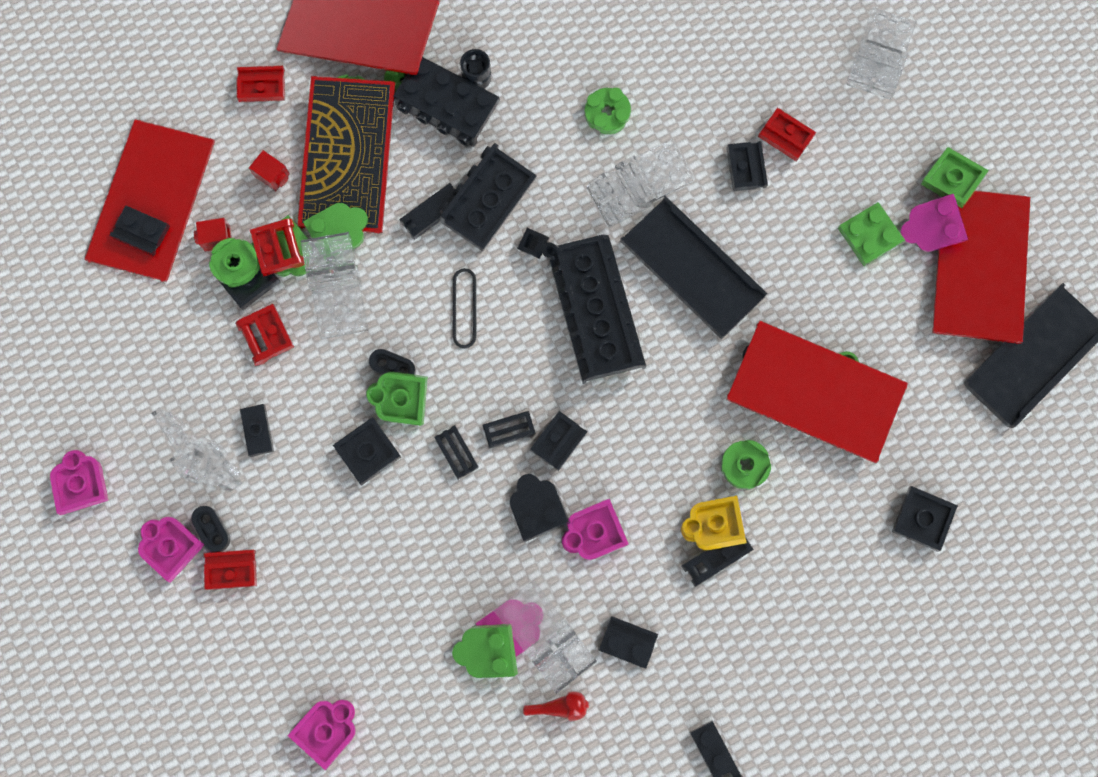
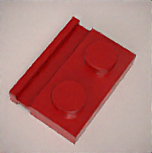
(261, 83)
(787, 134)
(230, 569)

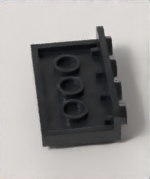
(446, 102)
(486, 197)

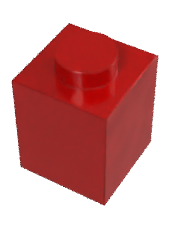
(269, 171)
(211, 232)

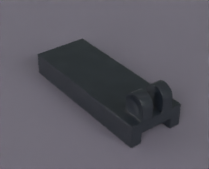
(427, 213)

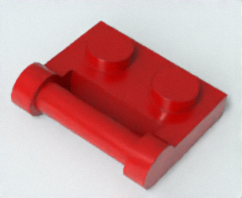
(269, 248)
(271, 330)

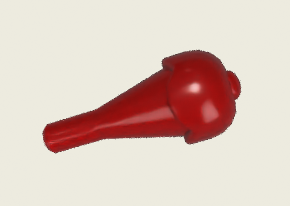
(570, 706)

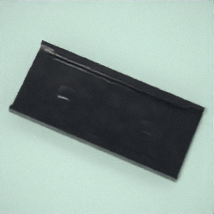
(694, 267)
(596, 308)
(1024, 373)

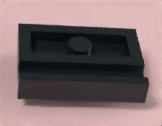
(747, 166)
(139, 230)
(558, 441)
(628, 642)

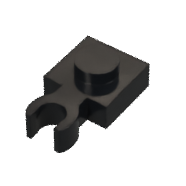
(536, 244)

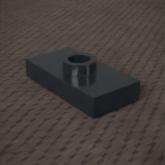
(256, 430)

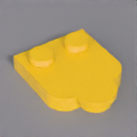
(715, 524)

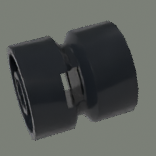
(476, 67)

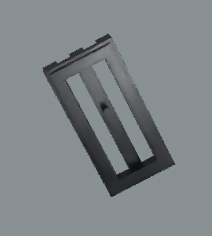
(446, 434)
(522, 435)

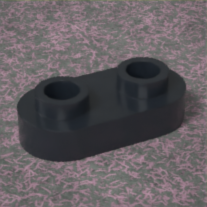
(394, 362)
(210, 530)

